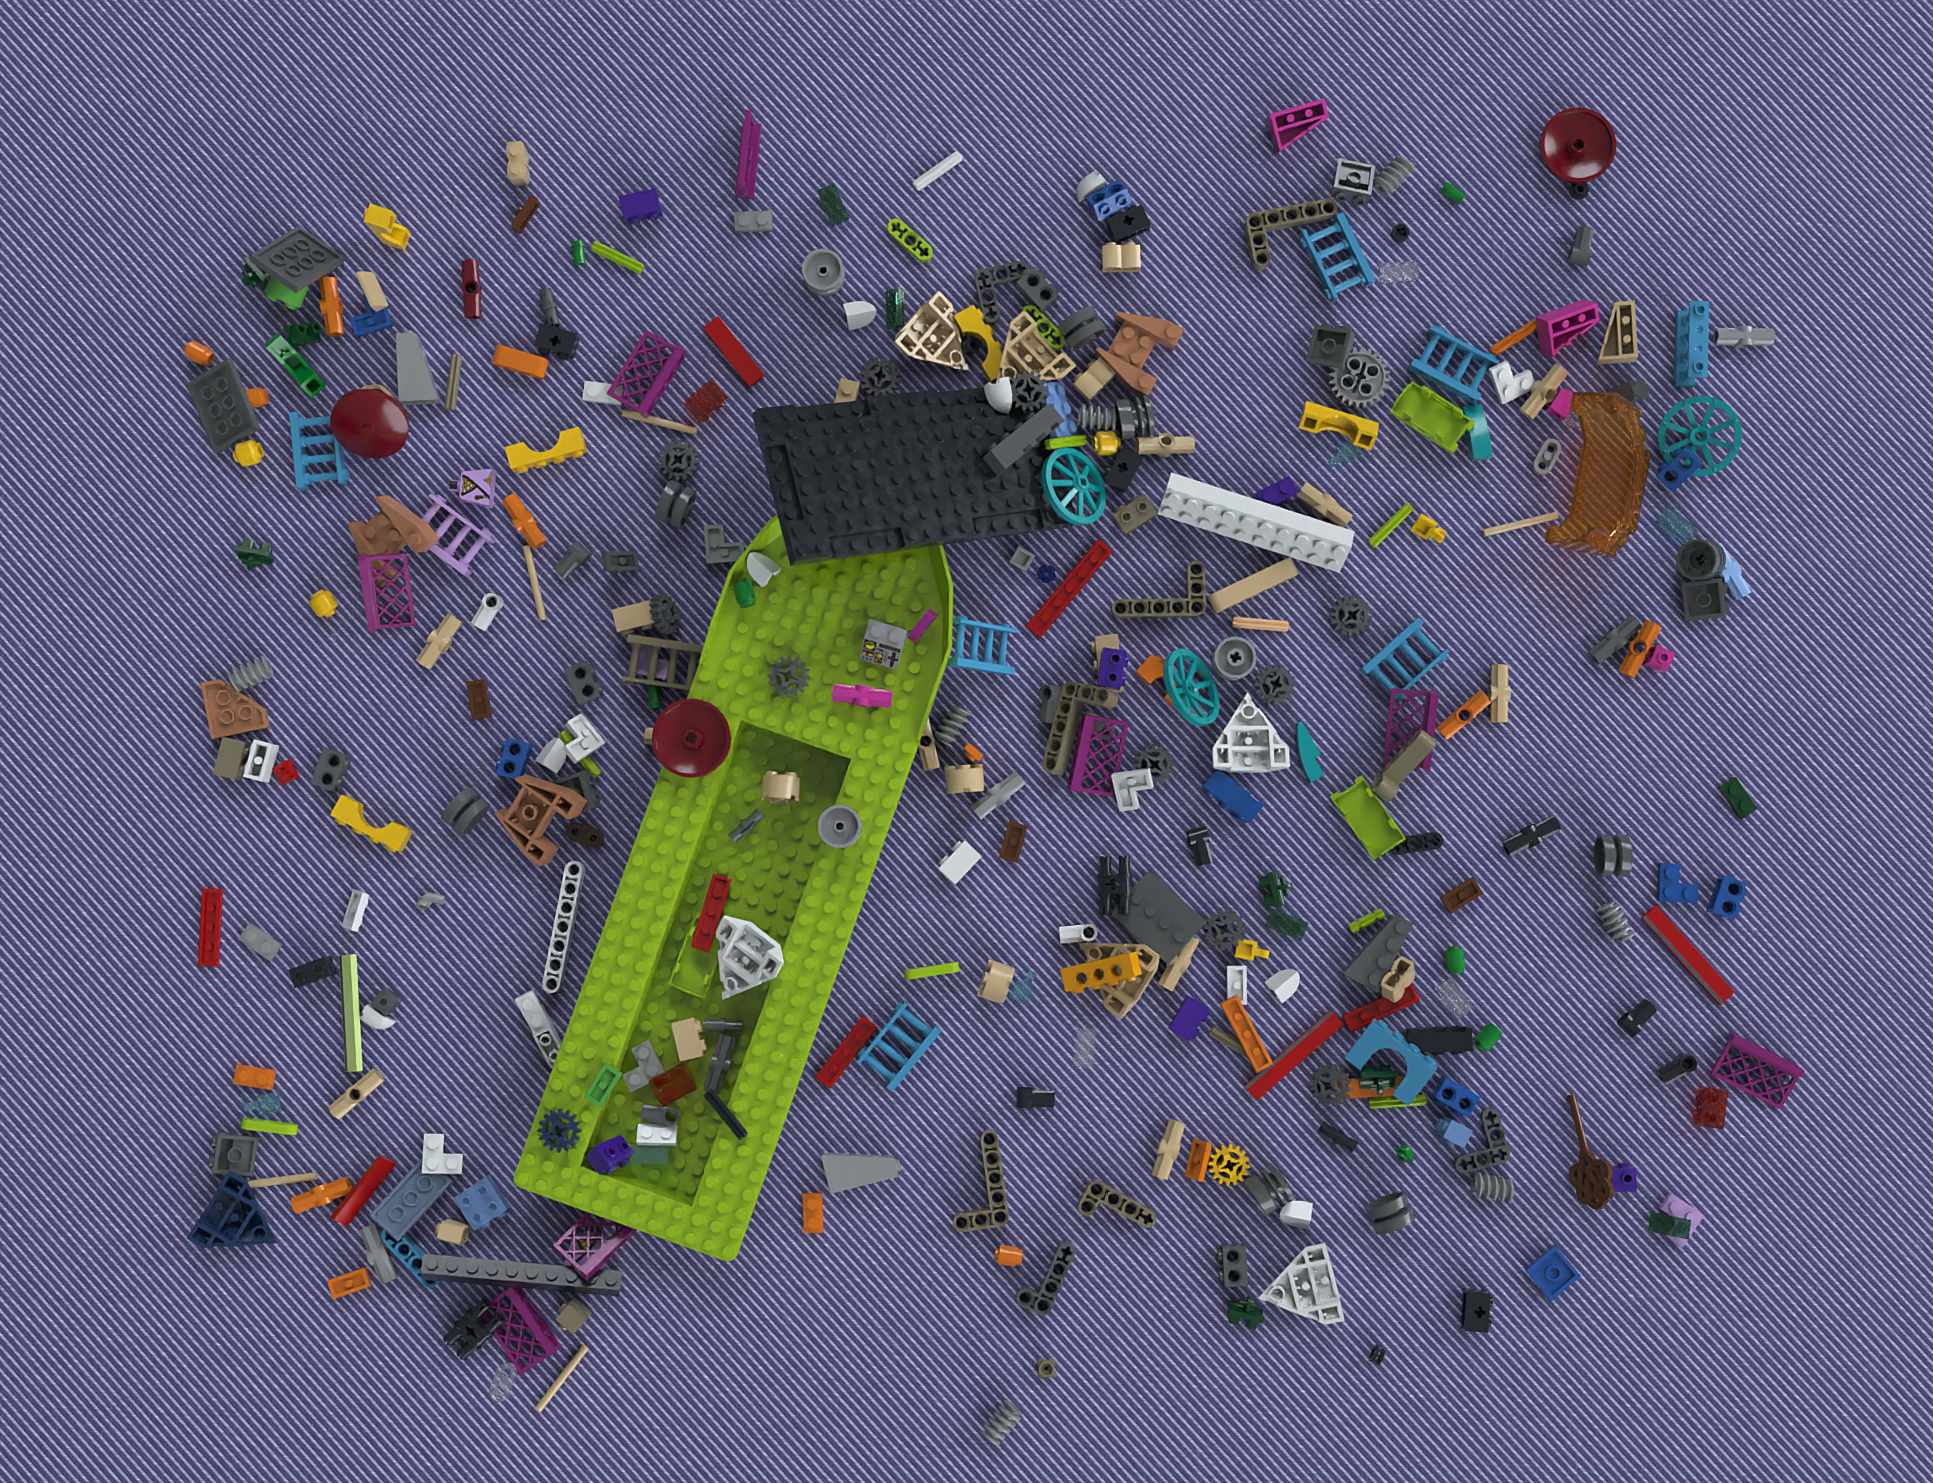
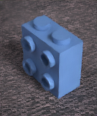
(482, 1203)

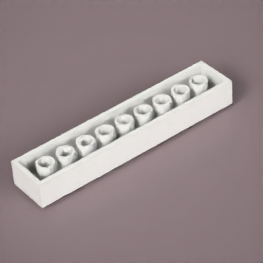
(1256, 522)

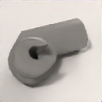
(428, 899)

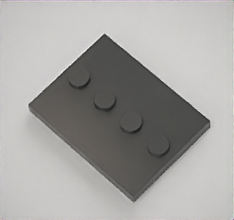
(297, 259)
(223, 406)
(1160, 918)

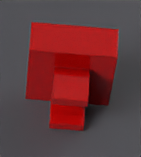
(286, 772)

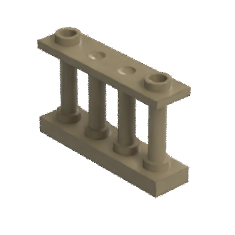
(655, 645)

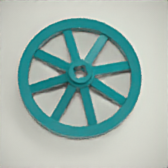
(1734, 420)
(1076, 484)
(1188, 690)

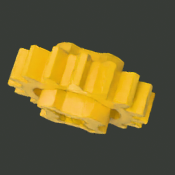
(1237, 1161)

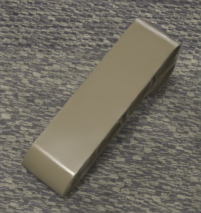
(1402, 764)
(1118, 1206)

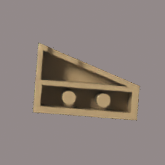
(1620, 335)

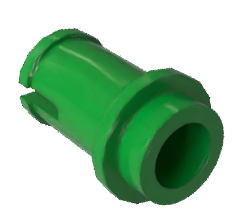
(1452, 193)
(578, 252)
(654, 697)

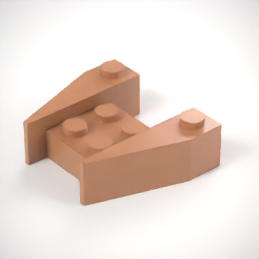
(1133, 347)
(390, 532)
(533, 812)

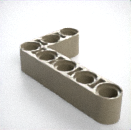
(1283, 222)
(1168, 612)
(1070, 720)
(992, 1187)

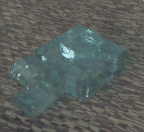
(1346, 452)
(1022, 990)
(266, 1104)

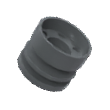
(1134, 417)
(1690, 563)
(1268, 1188)

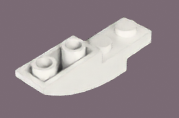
(541, 1025)

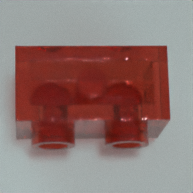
(705, 401)
(673, 1084)
(1710, 1107)

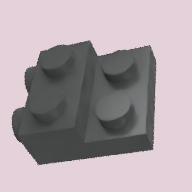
(1353, 181)
(1330, 345)
(1705, 600)
(582, 784)
(233, 1153)

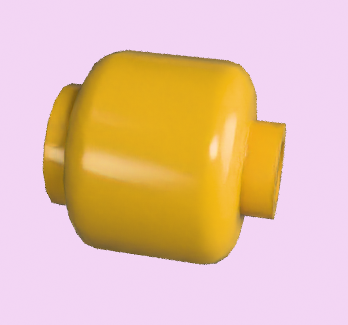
(1106, 443)
(248, 453)
(323, 603)

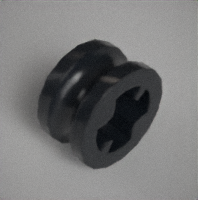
(1402, 238)
(970, 346)
(1377, 1355)

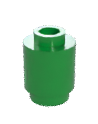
(744, 593)
(1454, 959)
(1487, 1037)

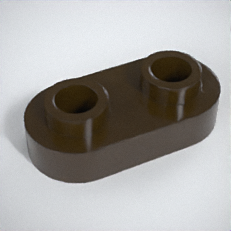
(585, 834)

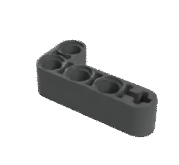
(1050, 1276)

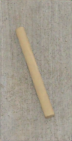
(660, 422)
(1520, 524)
(534, 583)
(283, 1180)
(561, 1378)

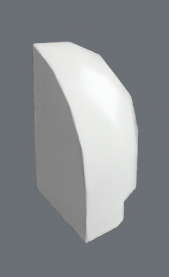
(1089, 185)
(859, 314)
(999, 395)
(761, 568)
(552, 755)
(1283, 983)
(375, 1018)
(1297, 1214)

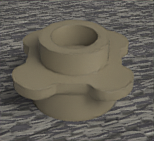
(1046, 1373)

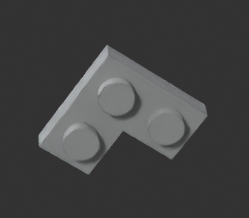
(717, 550)
(649, 1066)

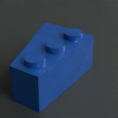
(1231, 797)

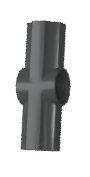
(1614, 639)
(719, 1063)

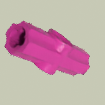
(862, 695)

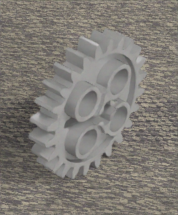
(1375, 384)

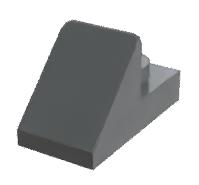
(1632, 391)
(619, 561)

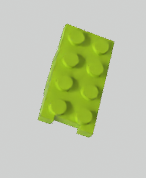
(1431, 416)
(1368, 818)
(695, 967)

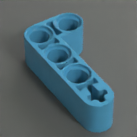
(408, 1259)

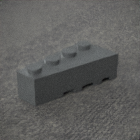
(1022, 439)
(1378, 953)

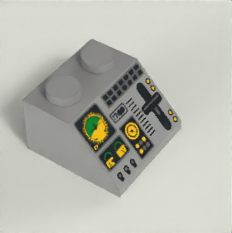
(883, 644)

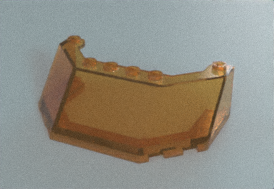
(1608, 476)

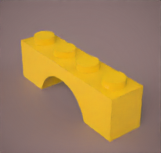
(383, 225)
(971, 324)
(1359, 430)
(570, 444)
(351, 812)

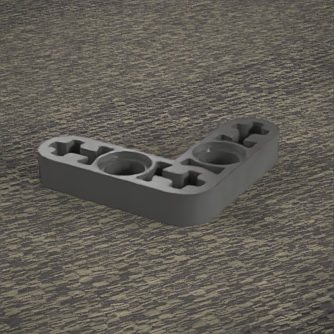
(994, 281)
(1493, 1146)

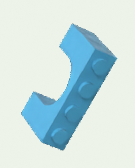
(1419, 1067)

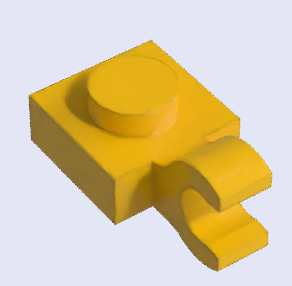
(1426, 527)
(1247, 950)

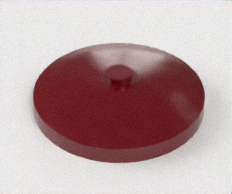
(1577, 145)
(369, 423)
(691, 738)

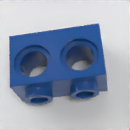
(1108, 200)
(1682, 472)
(520, 760)
(1721, 895)
(1457, 1093)

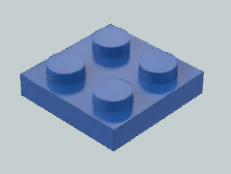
(1552, 1272)

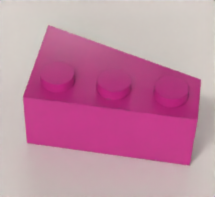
(1295, 122)
(1564, 324)

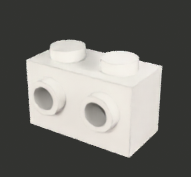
(260, 761)
(959, 862)

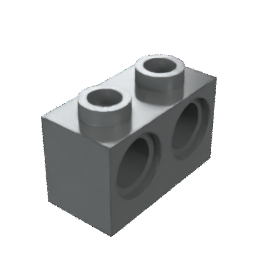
(1033, 293)
(579, 685)
(326, 767)
(1238, 1264)

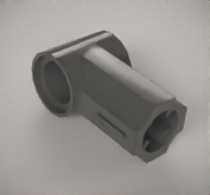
(1580, 251)
(575, 556)
(1050, 697)
(658, 1114)

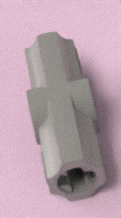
(1744, 337)
(998, 795)
(378, 1253)

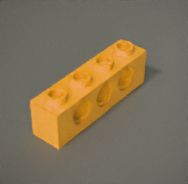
(1127, 962)

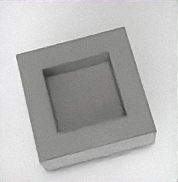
(1022, 559)

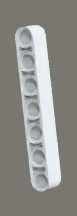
(557, 934)

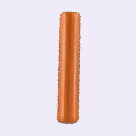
(1513, 338)

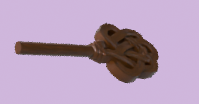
(1595, 1174)

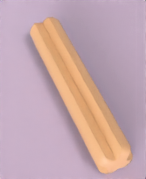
(1260, 624)

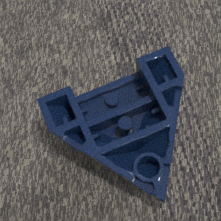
(232, 1217)

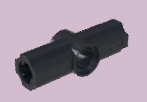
(1531, 835)

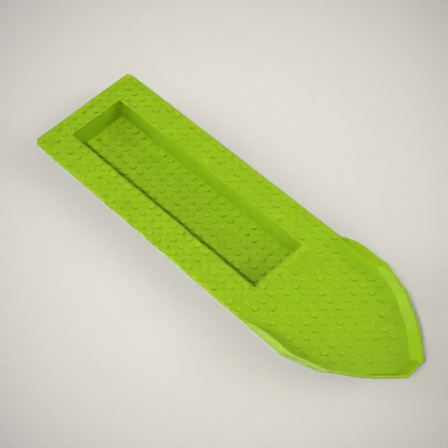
(780, 882)

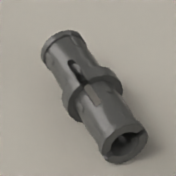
(549, 307)
(746, 825)
(722, 1025)

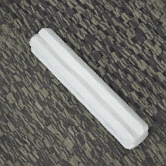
(937, 171)

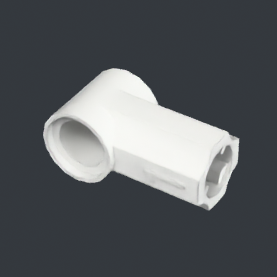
(486, 613)
(1074, 933)

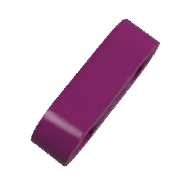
(922, 625)

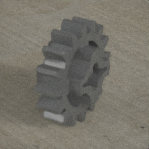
(887, 378)
(1034, 389)
(674, 466)
(1345, 610)
(665, 614)
(792, 668)
(1266, 681)
(1147, 758)
(1228, 921)
(1325, 1091)

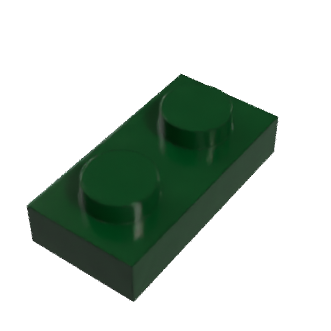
(1737, 798)

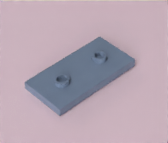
(409, 1201)

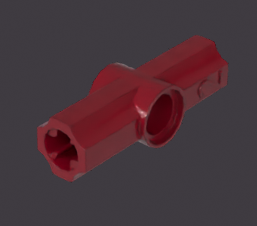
(470, 278)

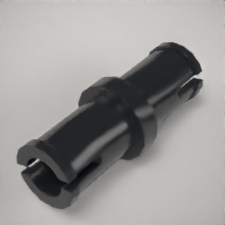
(1337, 1136)

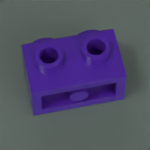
(640, 206)
(1278, 492)
(1111, 668)
(1188, 1018)
(610, 1155)
(1624, 1178)

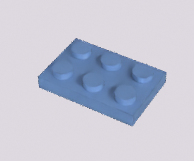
(1059, 402)

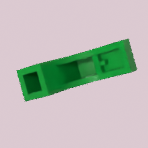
(295, 364)

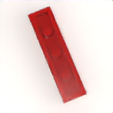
(733, 351)
(711, 913)
(210, 927)
(1378, 1009)
(846, 1052)
(363, 1190)

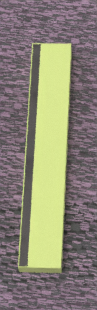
(350, 1013)

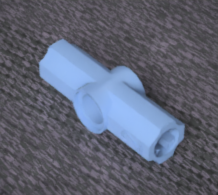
(1732, 577)

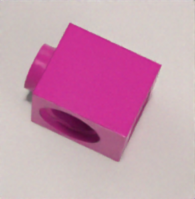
(1559, 406)
(1659, 659)

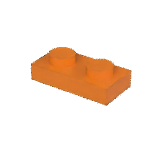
(972, 753)
(254, 1077)
(1198, 1160)
(813, 1212)
(349, 1282)

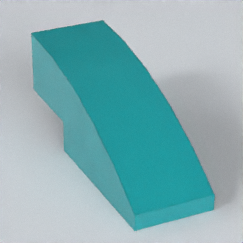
(1478, 437)
(1306, 753)

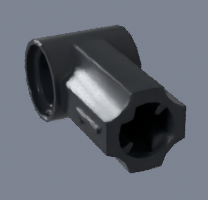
(1199, 841)
(1633, 1021)
(1675, 1069)
(1030, 1097)

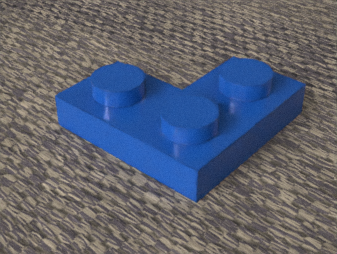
(371, 321)
(1669, 887)

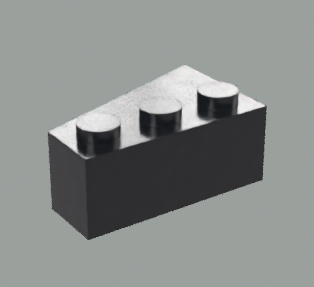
(1441, 1039)

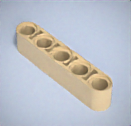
(1253, 585)

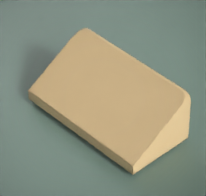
(372, 290)

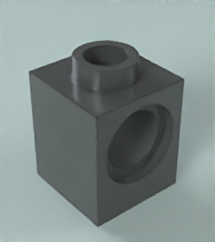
(386, 1001)

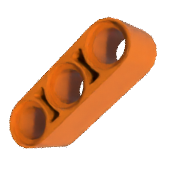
(520, 361)

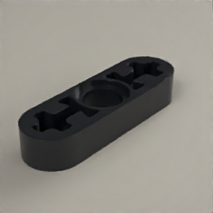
(1429, 846)

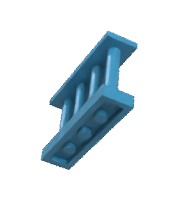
(1349, 243)
(1691, 344)
(1437, 376)
(302, 460)
(1401, 643)
(972, 661)
(904, 1063)

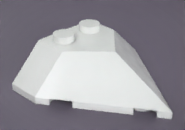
(1249, 743)
(745, 956)
(1308, 1287)

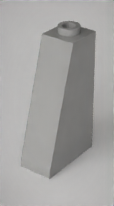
(414, 375)
(856, 1170)

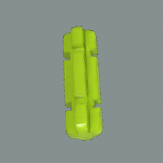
(1366, 920)

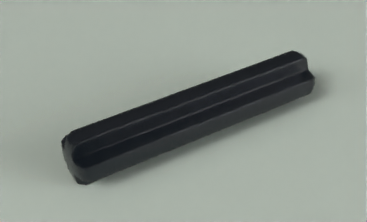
(725, 1114)

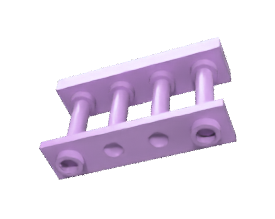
(447, 553)

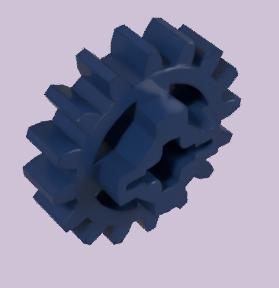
(561, 1137)

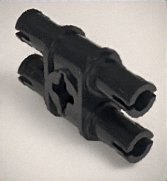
(1122, 891)
(476, 1338)

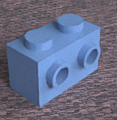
(1452, 1132)

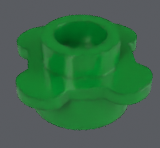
(1404, 1153)

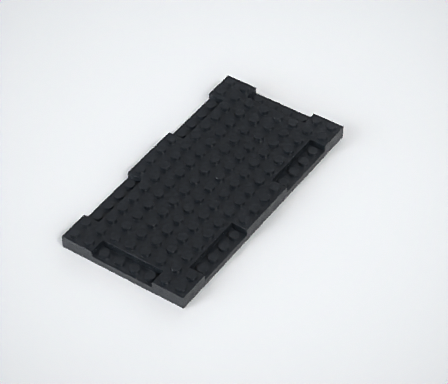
(899, 474)

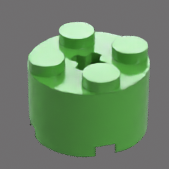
(277, 291)

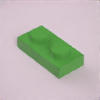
(603, 1085)

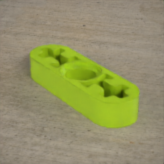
(910, 248)
(1056, 334)
(931, 970)
(269, 1126)

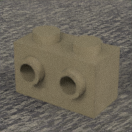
(1134, 514)
(231, 758)
(572, 1315)

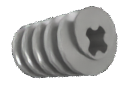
(1392, 174)
(1097, 418)
(251, 674)
(952, 726)
(1615, 922)
(1492, 1186)
(1002, 1422)

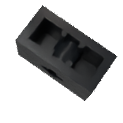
(1122, 232)
(548, 334)
(1121, 480)
(312, 971)
(1471, 1301)

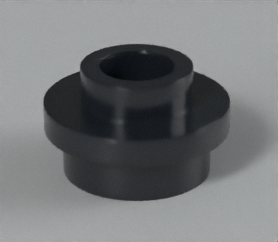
(1578, 195)

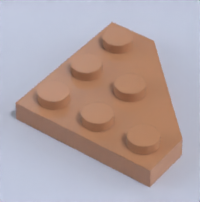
(231, 711)

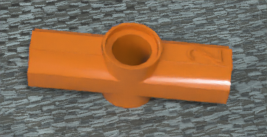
(331, 306)
(524, 521)
(1646, 638)
(1454, 723)
(321, 1195)

